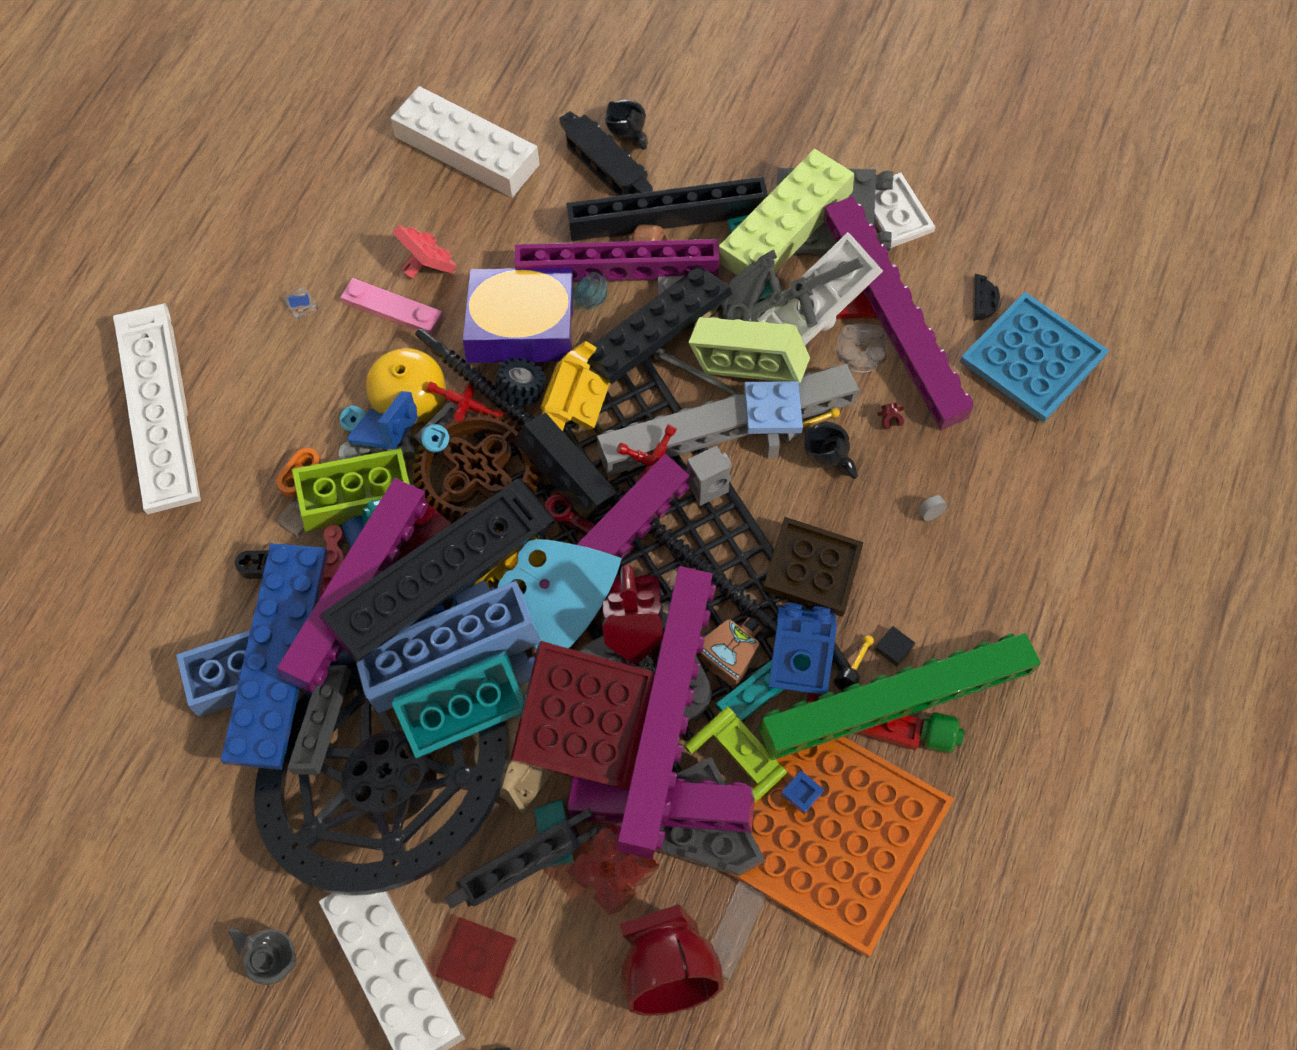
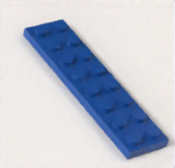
(263, 700)

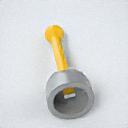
(834, 413)

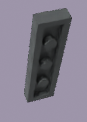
(319, 722)

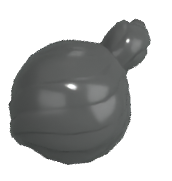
(265, 954)

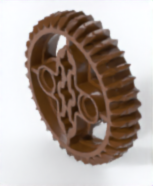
(474, 462)

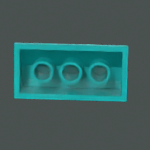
(459, 703)

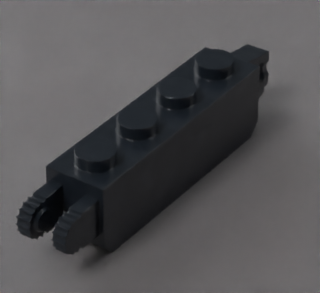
(604, 156)
(521, 861)

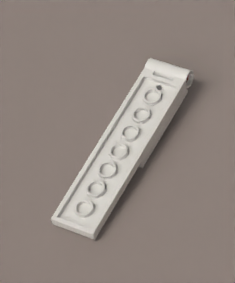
(156, 408)

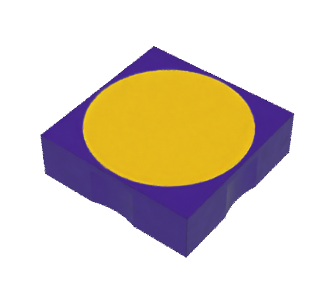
(518, 315)

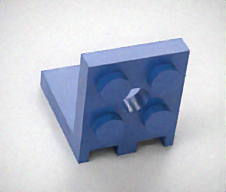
(808, 634)

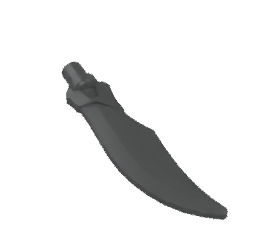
(661, 354)

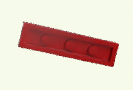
(901, 731)

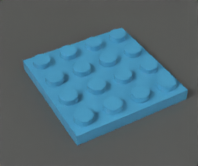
(1034, 356)

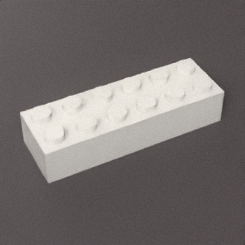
(465, 141)
(392, 972)

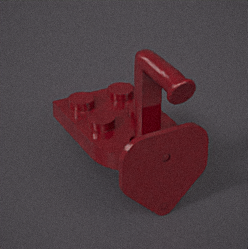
(633, 615)

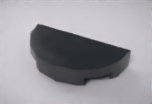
(985, 297)

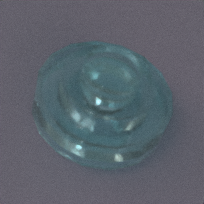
(591, 291)

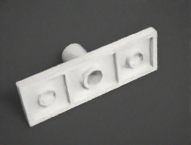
(831, 297)

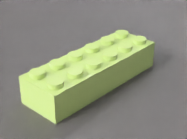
(788, 213)

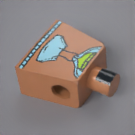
(731, 650)

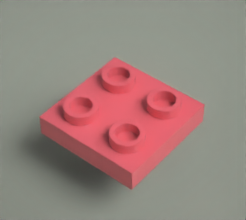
(423, 251)

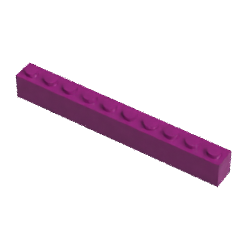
(903, 320)
(664, 716)

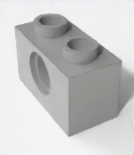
(709, 475)

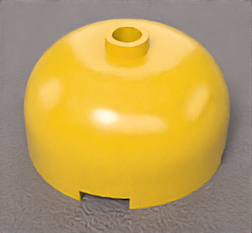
(405, 371)

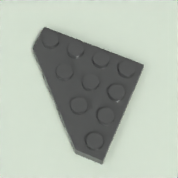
(716, 849)

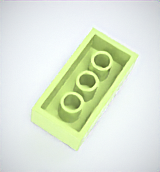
(749, 349)

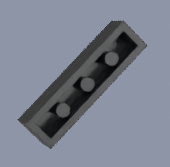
(565, 466)

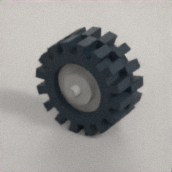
(519, 381)

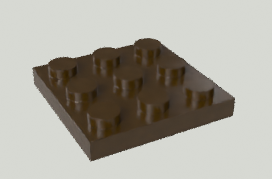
(813, 566)

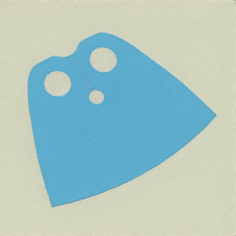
(576, 591)

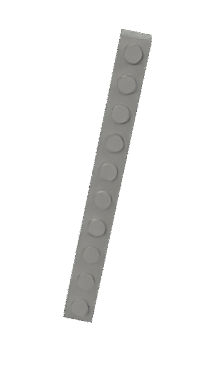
(719, 420)

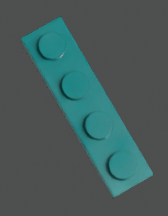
(755, 691)

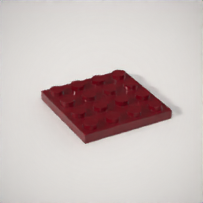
(583, 716)

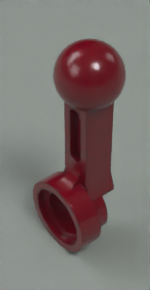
(568, 517)

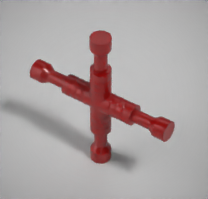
(463, 401)
(645, 458)

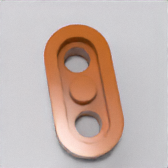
(298, 460)

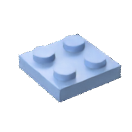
(773, 407)

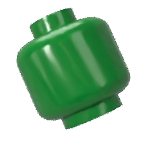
(941, 732)

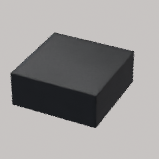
(894, 646)

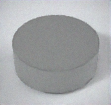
(932, 508)

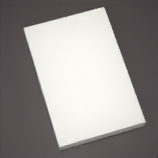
(901, 213)

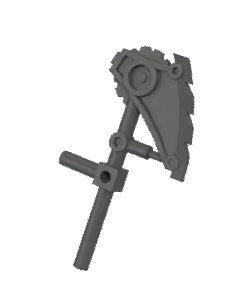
(749, 286)

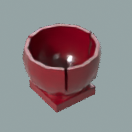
(668, 964)

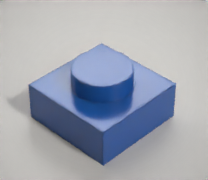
(802, 792)

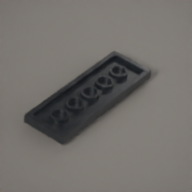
(657, 323)

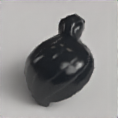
(626, 120)
(829, 447)

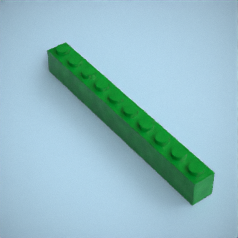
(897, 695)

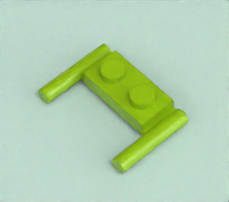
(743, 749)

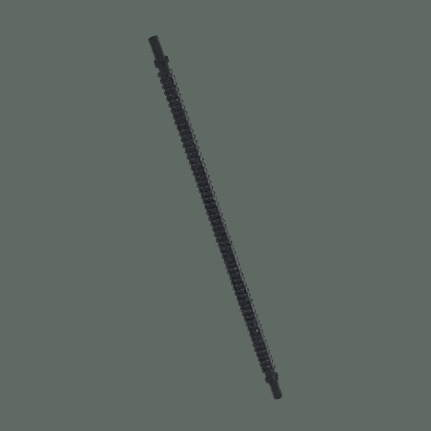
(480, 382)

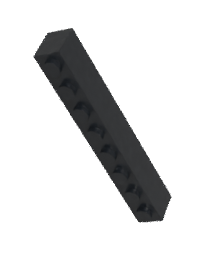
(665, 208)

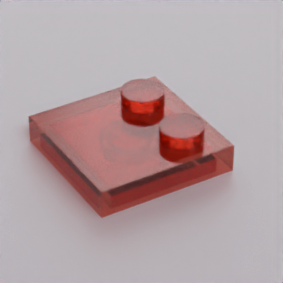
(475, 958)

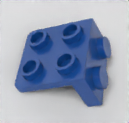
(388, 428)

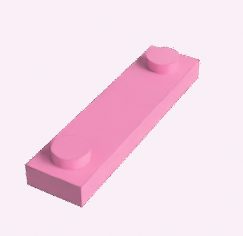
(391, 306)

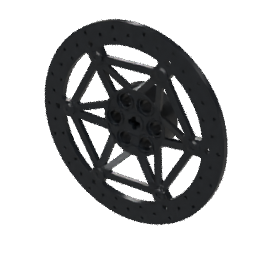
(385, 773)

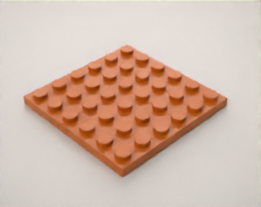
(854, 846)

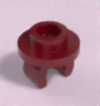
(891, 410)

